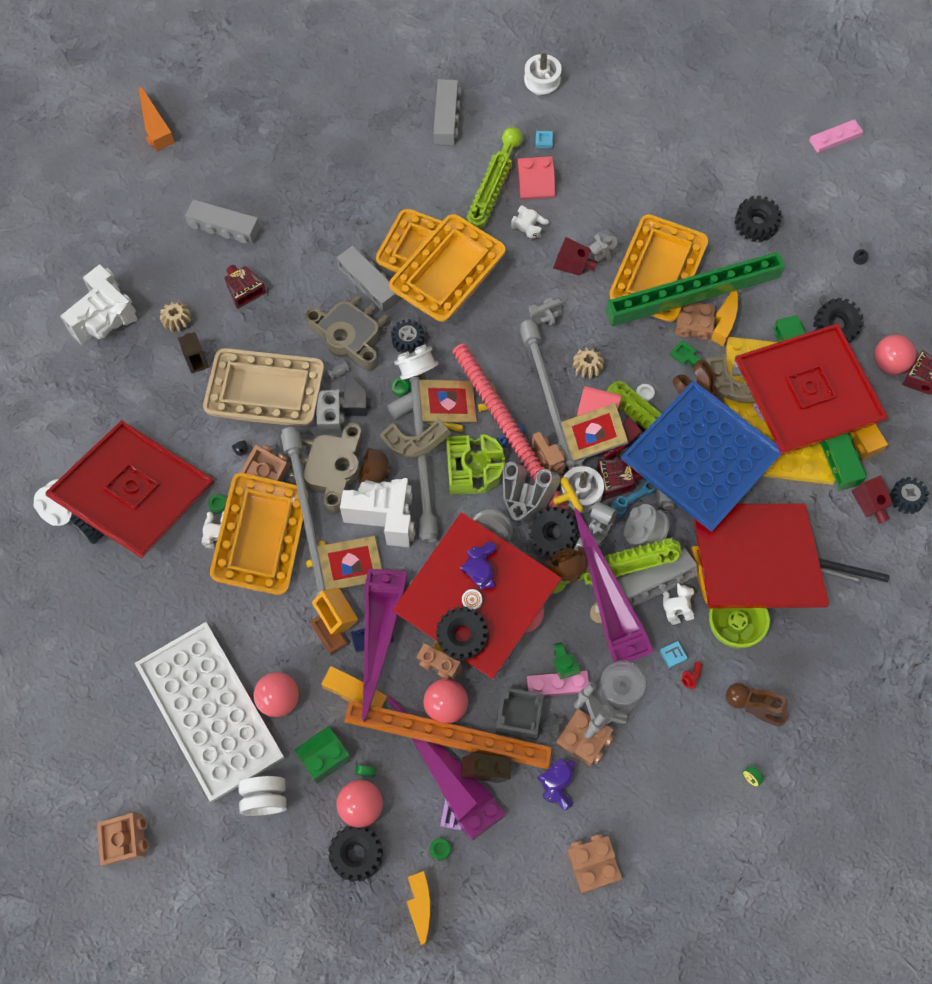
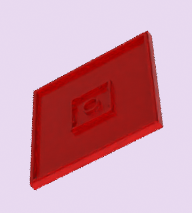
(810, 388)
(130, 488)
(761, 559)
(507, 608)

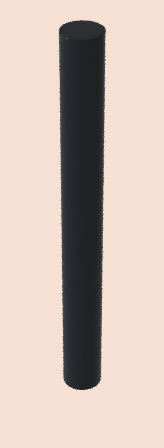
(854, 570)

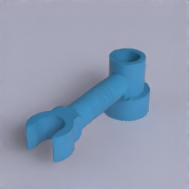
(622, 502)

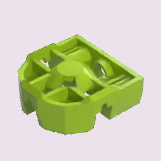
(461, 481)

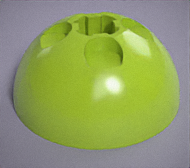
(749, 622)

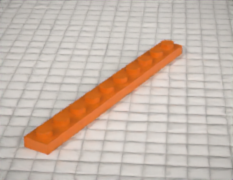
(449, 735)

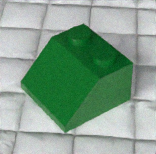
(322, 754)

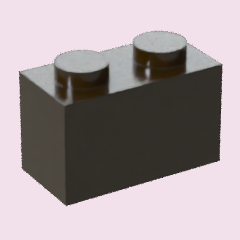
(193, 352)
(486, 767)

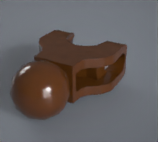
(705, 377)
(758, 702)

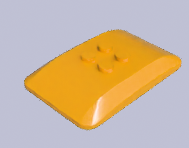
(405, 238)
(657, 256)
(447, 268)
(258, 535)

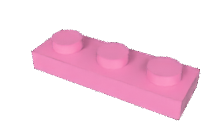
(836, 136)
(552, 685)

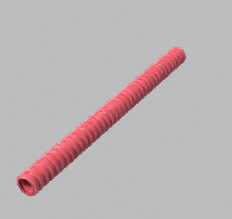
(501, 414)

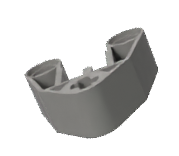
(527, 497)
(601, 524)

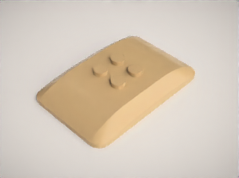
(263, 387)

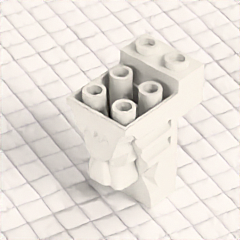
(100, 309)
(384, 506)

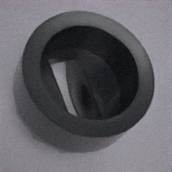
(862, 260)
(239, 447)

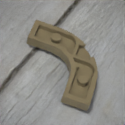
(727, 385)
(415, 445)

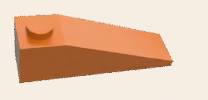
(158, 133)

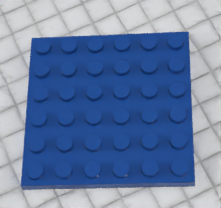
(702, 455)

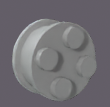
(496, 523)
(646, 525)

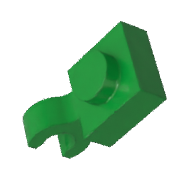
(684, 353)
(564, 664)

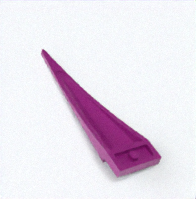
(382, 593)
(620, 624)
(467, 798)

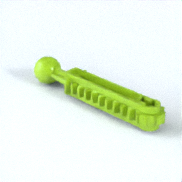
(494, 178)
(634, 405)
(635, 560)

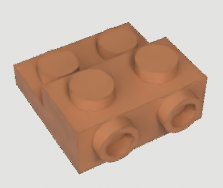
(696, 321)
(549, 456)
(266, 464)
(444, 664)
(578, 745)
(122, 839)
(594, 863)

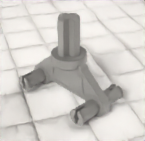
(599, 713)

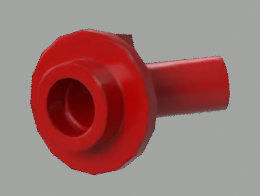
(690, 679)

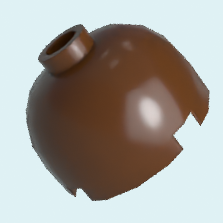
(374, 467)
(569, 564)

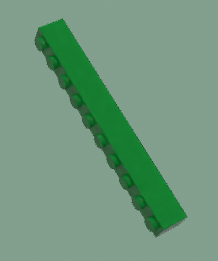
(694, 288)
(839, 450)

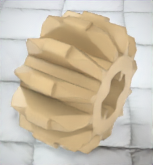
(175, 316)
(588, 363)

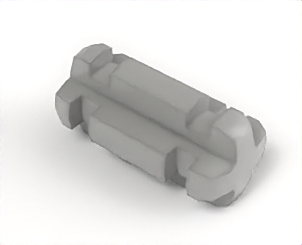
(338, 370)

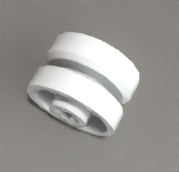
(262, 796)

